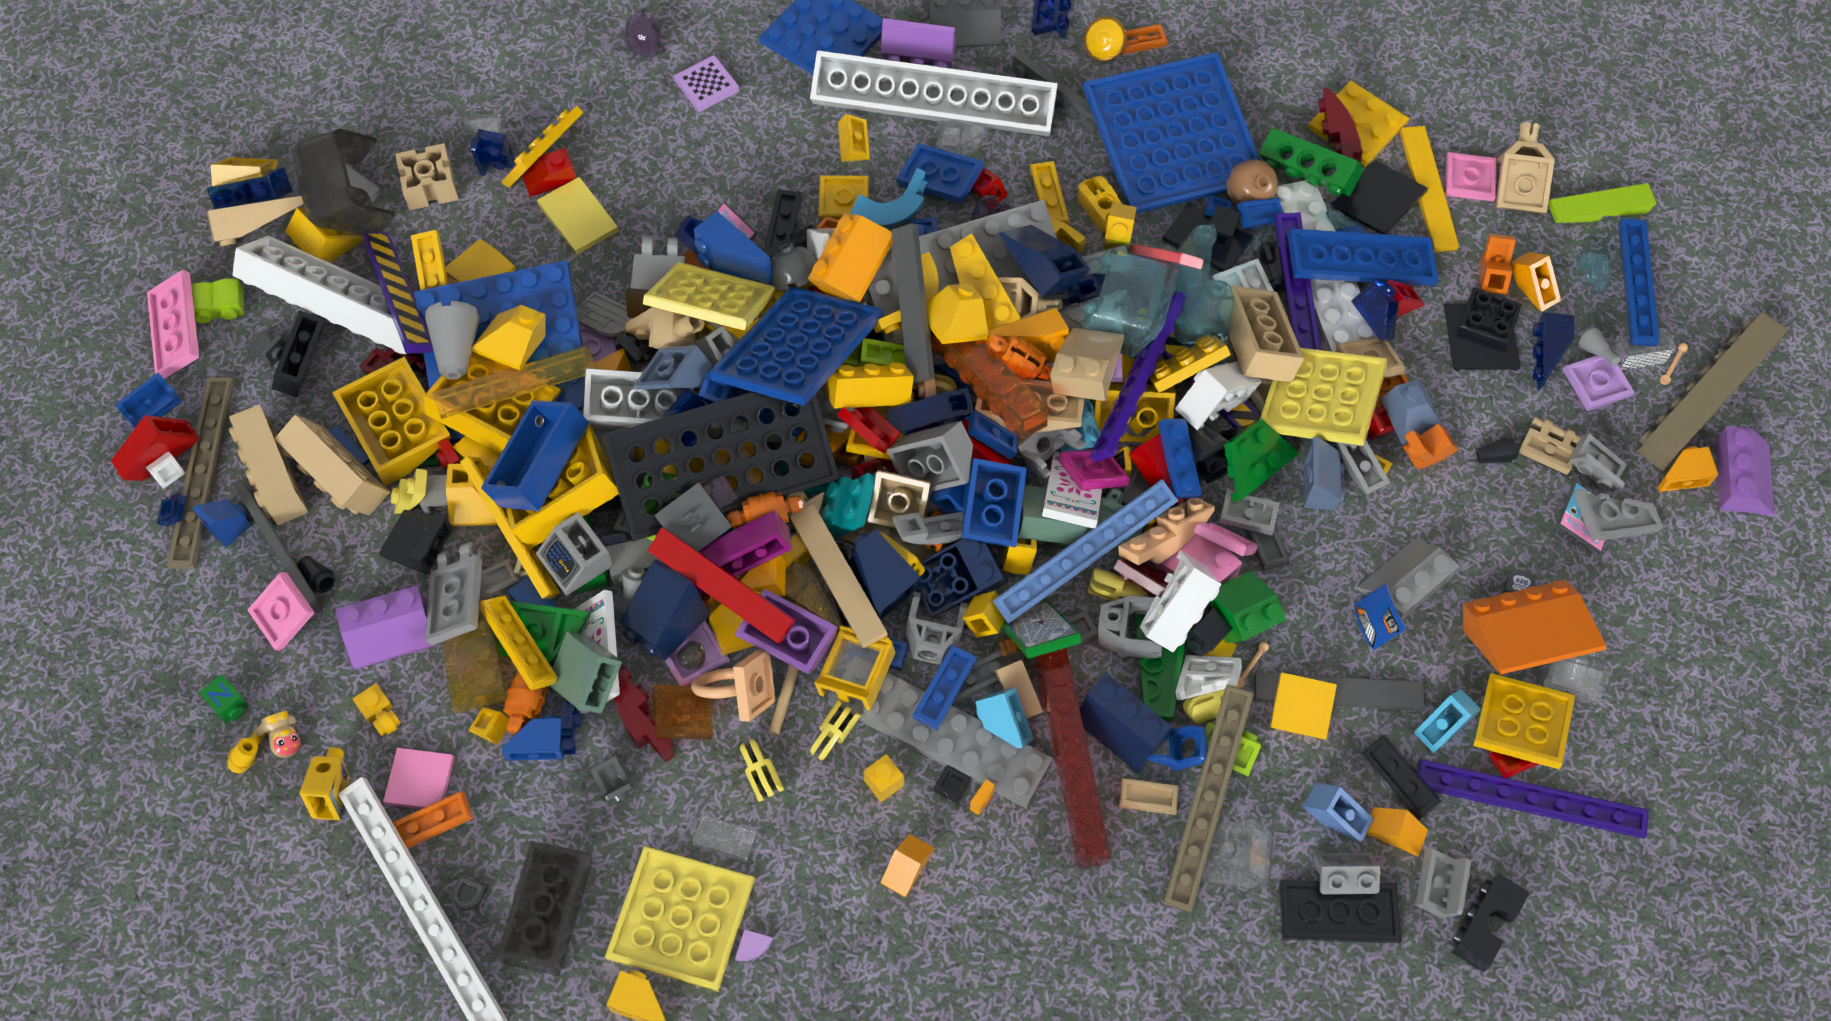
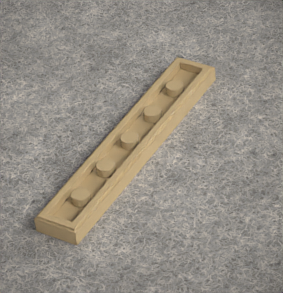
(838, 576)

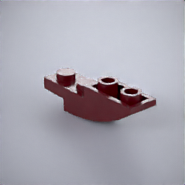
(1339, 126)
(640, 726)

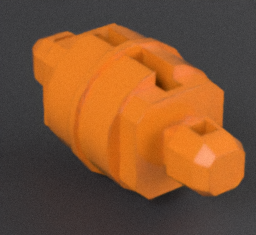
(1021, 357)
(762, 504)
(522, 704)

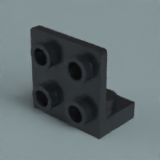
(416, 540)

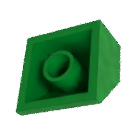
(1247, 607)

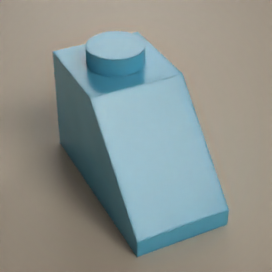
(1005, 717)
(1447, 720)

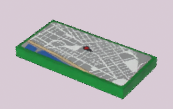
(1041, 630)

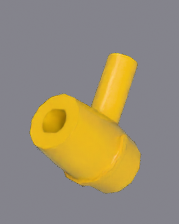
(243, 754)

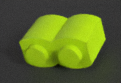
(218, 300)

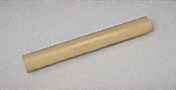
(783, 701)

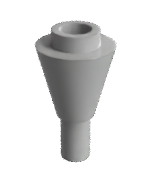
(1595, 343)
(631, 580)

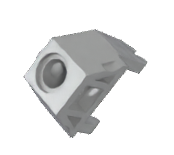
(1049, 442)
(1114, 628)
(919, 633)

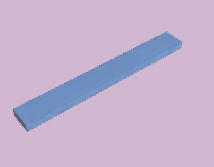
(1084, 551)

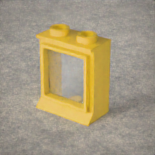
(854, 669)

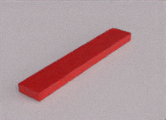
(721, 585)

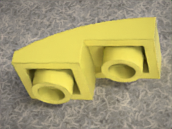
(409, 492)

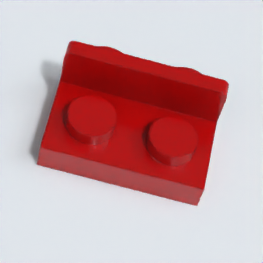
(871, 427)

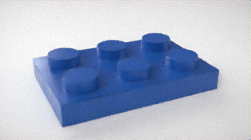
(947, 173)

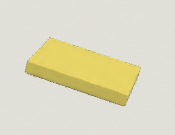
(577, 215)

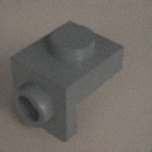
(611, 779)

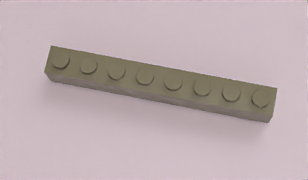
(1712, 391)

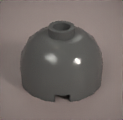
(791, 266)

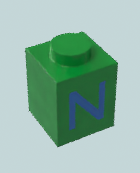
(224, 699)

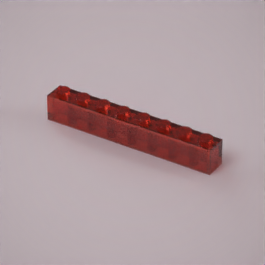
(1072, 759)

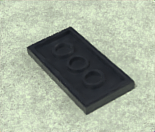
(1338, 917)

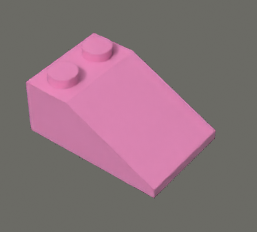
(1217, 558)

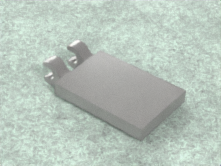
(651, 268)
(454, 595)

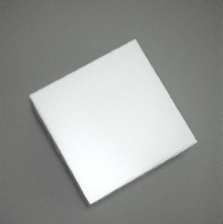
(165, 470)

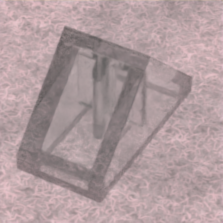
(487, 122)

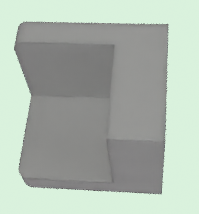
(435, 493)

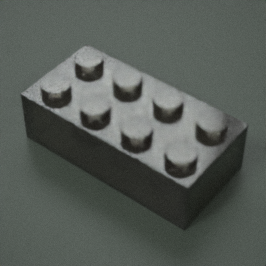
(544, 908)

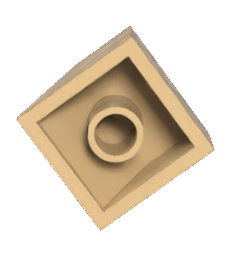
(898, 496)

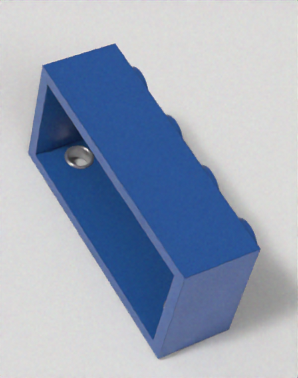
(535, 455)

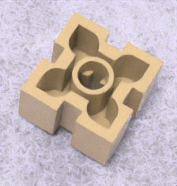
(426, 176)

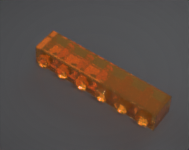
(995, 384)

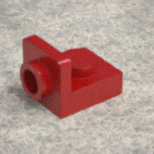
(989, 184)

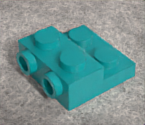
(847, 504)

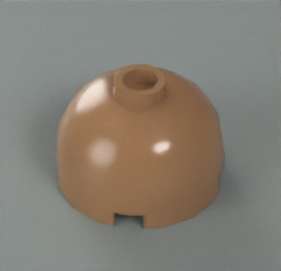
(1252, 181)

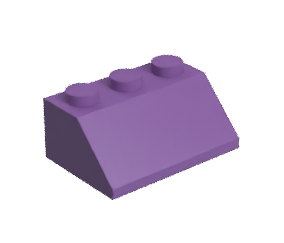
(918, 43)
(1744, 471)
(384, 627)
(806, 641)

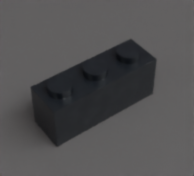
(298, 354)

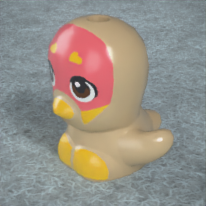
(282, 736)

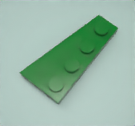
(1160, 677)

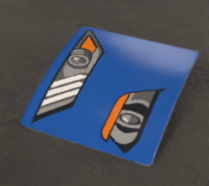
(1378, 617)

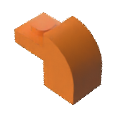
(1495, 264)
(1429, 447)

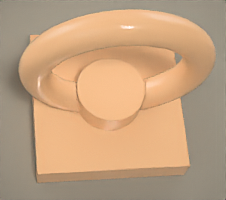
(752, 684)

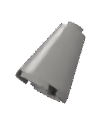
(452, 336)

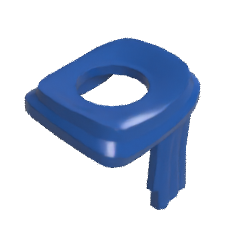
(1176, 739)

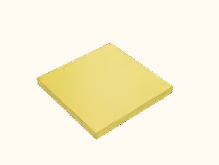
(709, 295)
(1328, 397)
(680, 918)

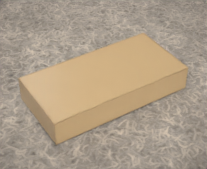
(1016, 675)
(1148, 796)

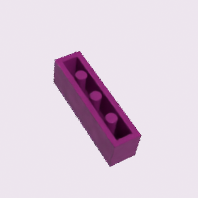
(749, 545)

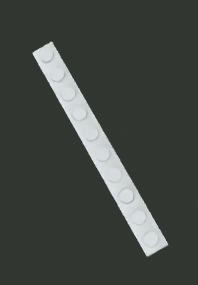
(420, 903)

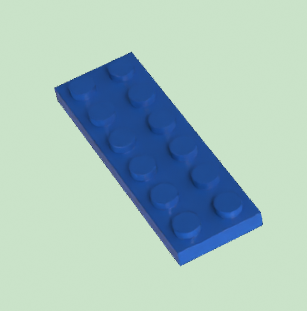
(1362, 257)

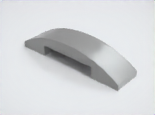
(929, 530)

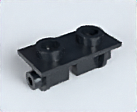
(1270, 262)

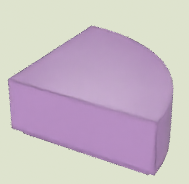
(752, 945)

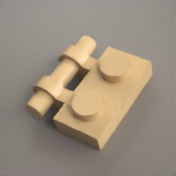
(1549, 450)

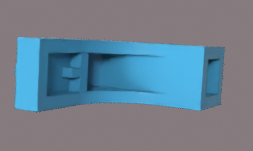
(895, 213)

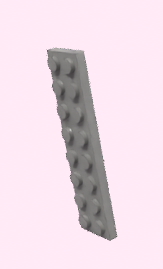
(958, 743)

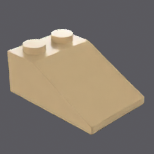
(1086, 364)

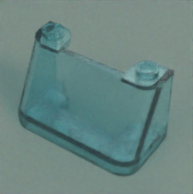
(1132, 298)
(1207, 302)

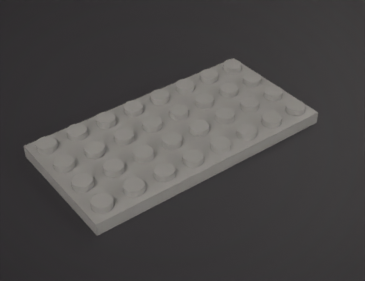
(986, 230)

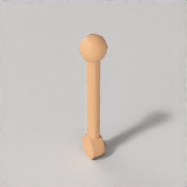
(1665, 379)
(1263, 647)

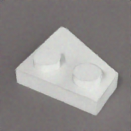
(1246, 275)
(1207, 675)

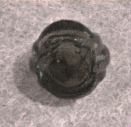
(691, 655)

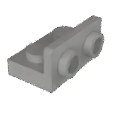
(1250, 513)
(1348, 873)

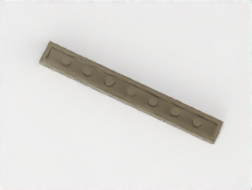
(201, 471)
(1208, 799)

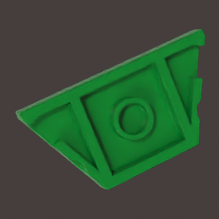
(1255, 457)
(548, 626)

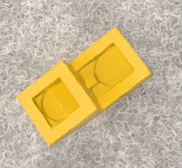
(1068, 235)

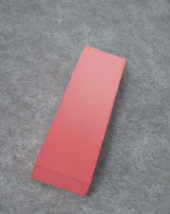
(1169, 256)

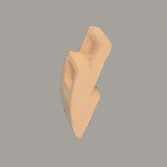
(1172, 532)

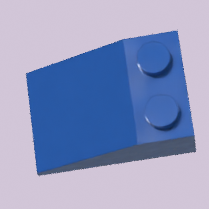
(730, 251)
(993, 502)

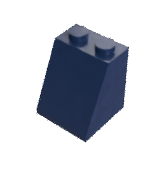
(882, 572)
(663, 611)

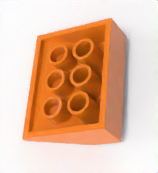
(1532, 626)

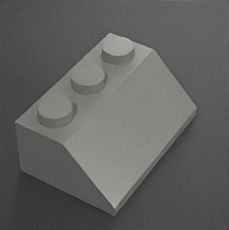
(935, 455)
(1412, 576)

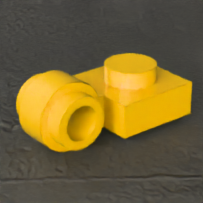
(373, 706)

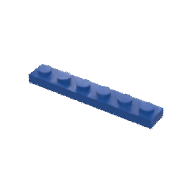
(1638, 282)

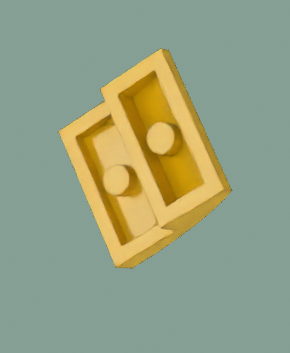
(478, 262)

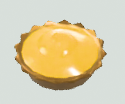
(1105, 38)

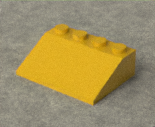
(391, 420)
(492, 423)
(580, 488)

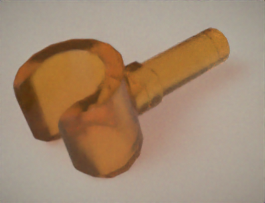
(1007, 646)

